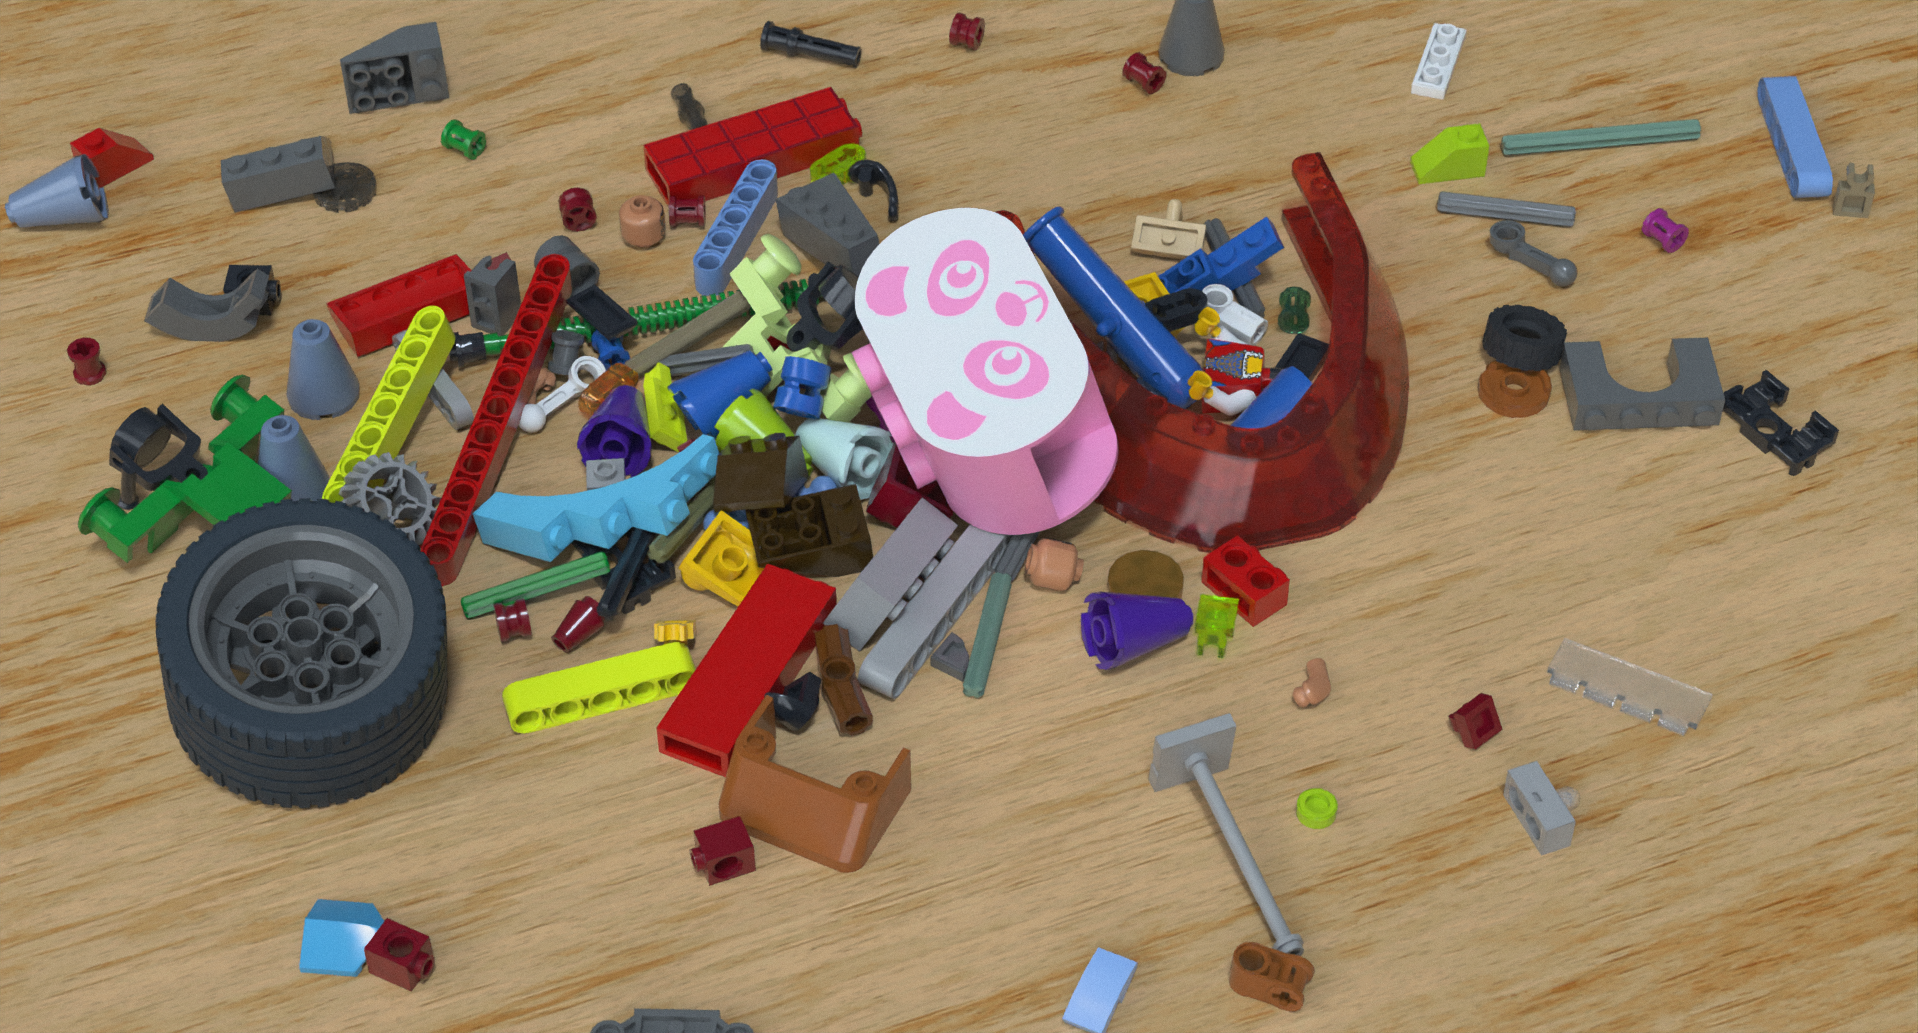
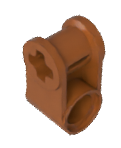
(1270, 975)

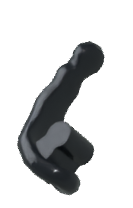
(871, 172)

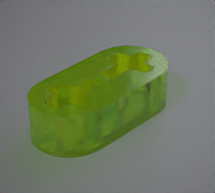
(837, 162)

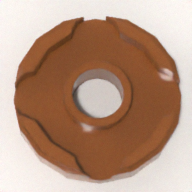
(1511, 402)

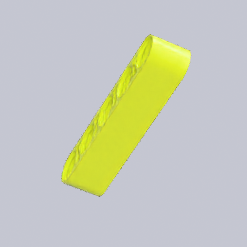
(598, 687)

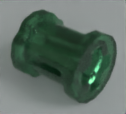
(1286, 316)

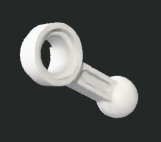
(535, 415)

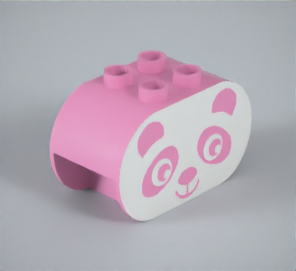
(982, 373)

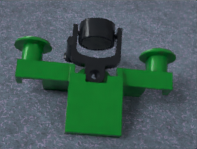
(184, 483)

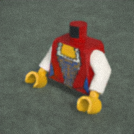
(1232, 369)

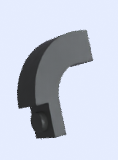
(204, 316)

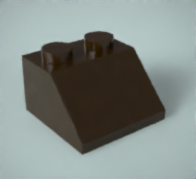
(759, 472)

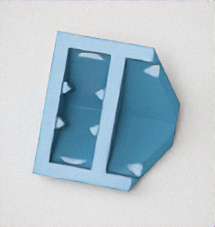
(337, 937)

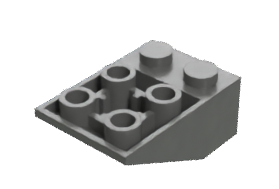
(396, 70)

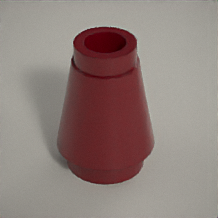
(578, 624)

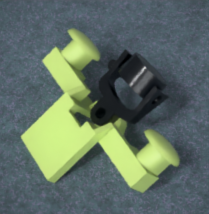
(809, 336)

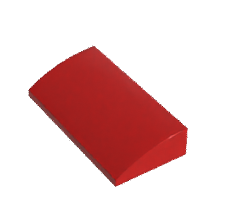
(382, 310)

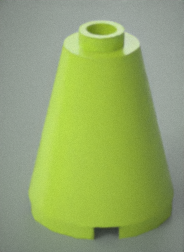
(755, 419)

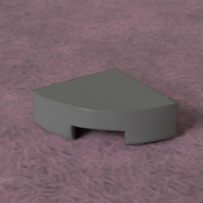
(951, 657)

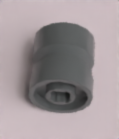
(583, 270)

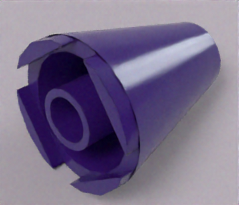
(618, 431)
(1131, 625)

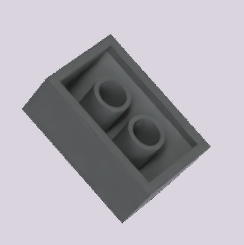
(278, 173)

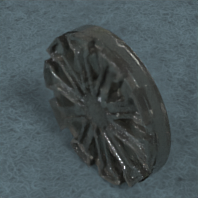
(348, 186)

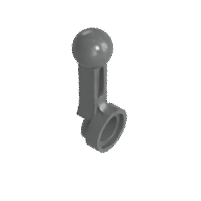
(1561, 271)

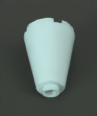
(846, 451)

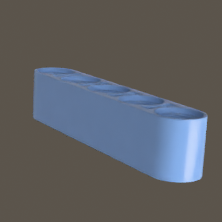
(1794, 137)
(735, 227)

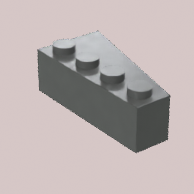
(827, 223)

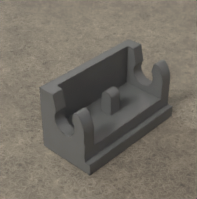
(493, 296)

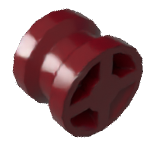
(967, 31)
(577, 209)
(512, 619)

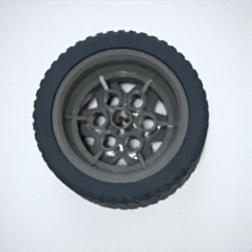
(275, 733)

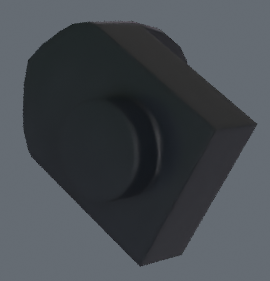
(797, 701)

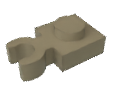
(1856, 194)

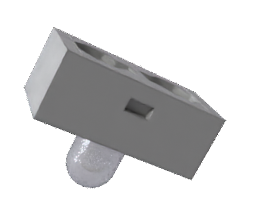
(1541, 807)

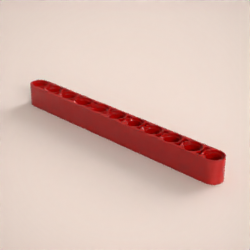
(498, 417)

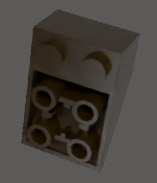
(814, 533)

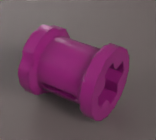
(1663, 222)

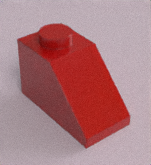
(111, 154)

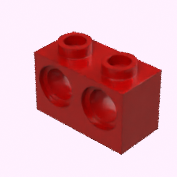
(1244, 574)

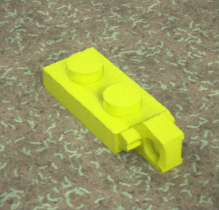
(663, 414)

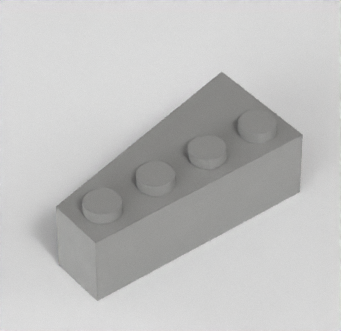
(894, 573)

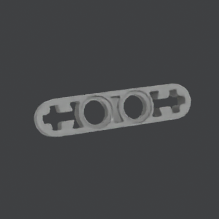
(446, 396)

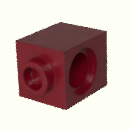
(723, 851)
(385, 952)

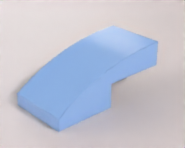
(1099, 991)

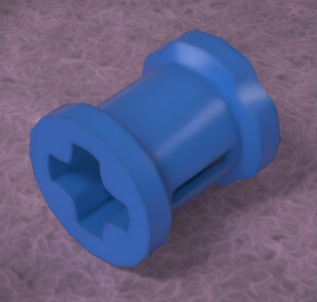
(609, 350)

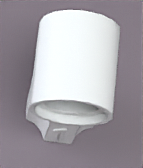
(1234, 317)

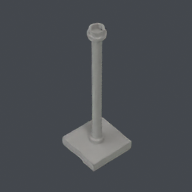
(1197, 754)

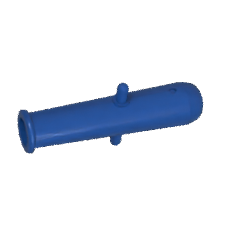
(1113, 308)

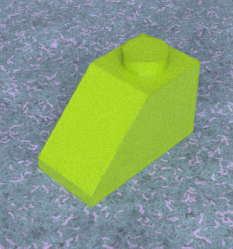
(1452, 155)

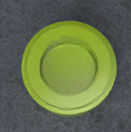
(1316, 808)

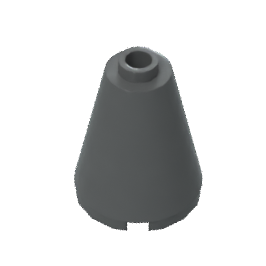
(1192, 38)

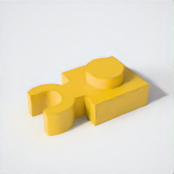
(674, 630)

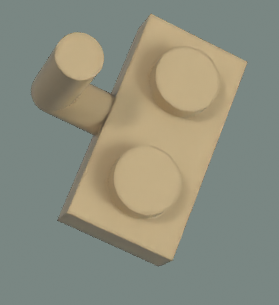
(1168, 236)

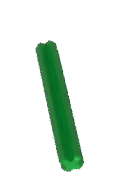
(536, 584)

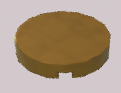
(1146, 574)

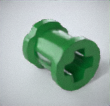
(466, 146)

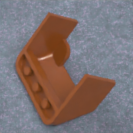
(804, 813)

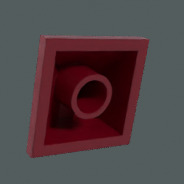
(897, 493)

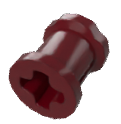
(1144, 73)
(687, 211)
(85, 355)

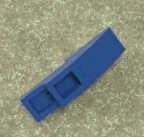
(1228, 265)

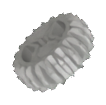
(404, 492)

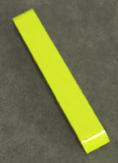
(397, 396)

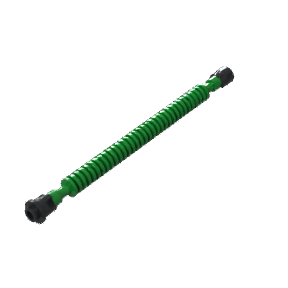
(478, 346)

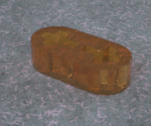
(599, 389)

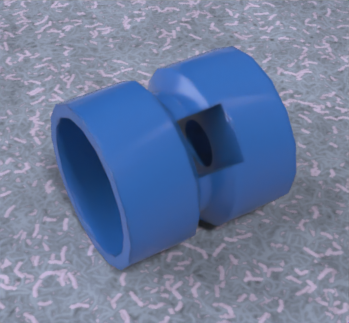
(803, 374)

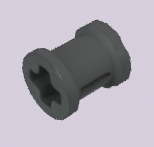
(565, 351)

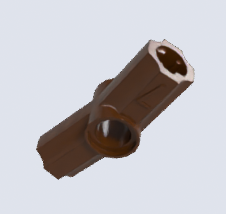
(840, 682)

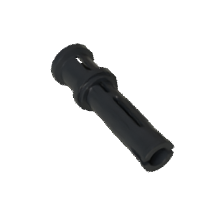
(795, 43)

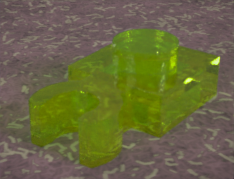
(1215, 622)

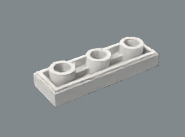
(1438, 61)

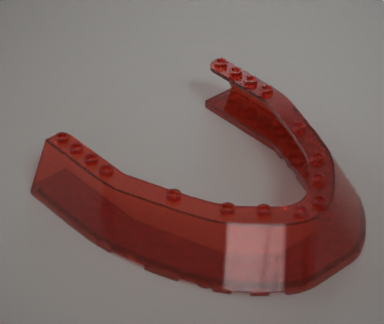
(1317, 464)

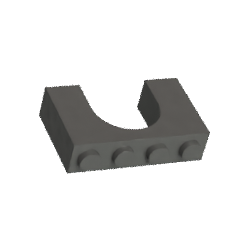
(1602, 403)

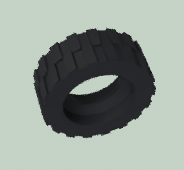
(1524, 337)

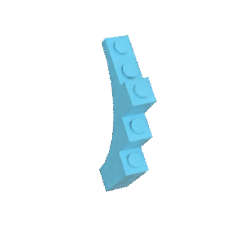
(599, 516)

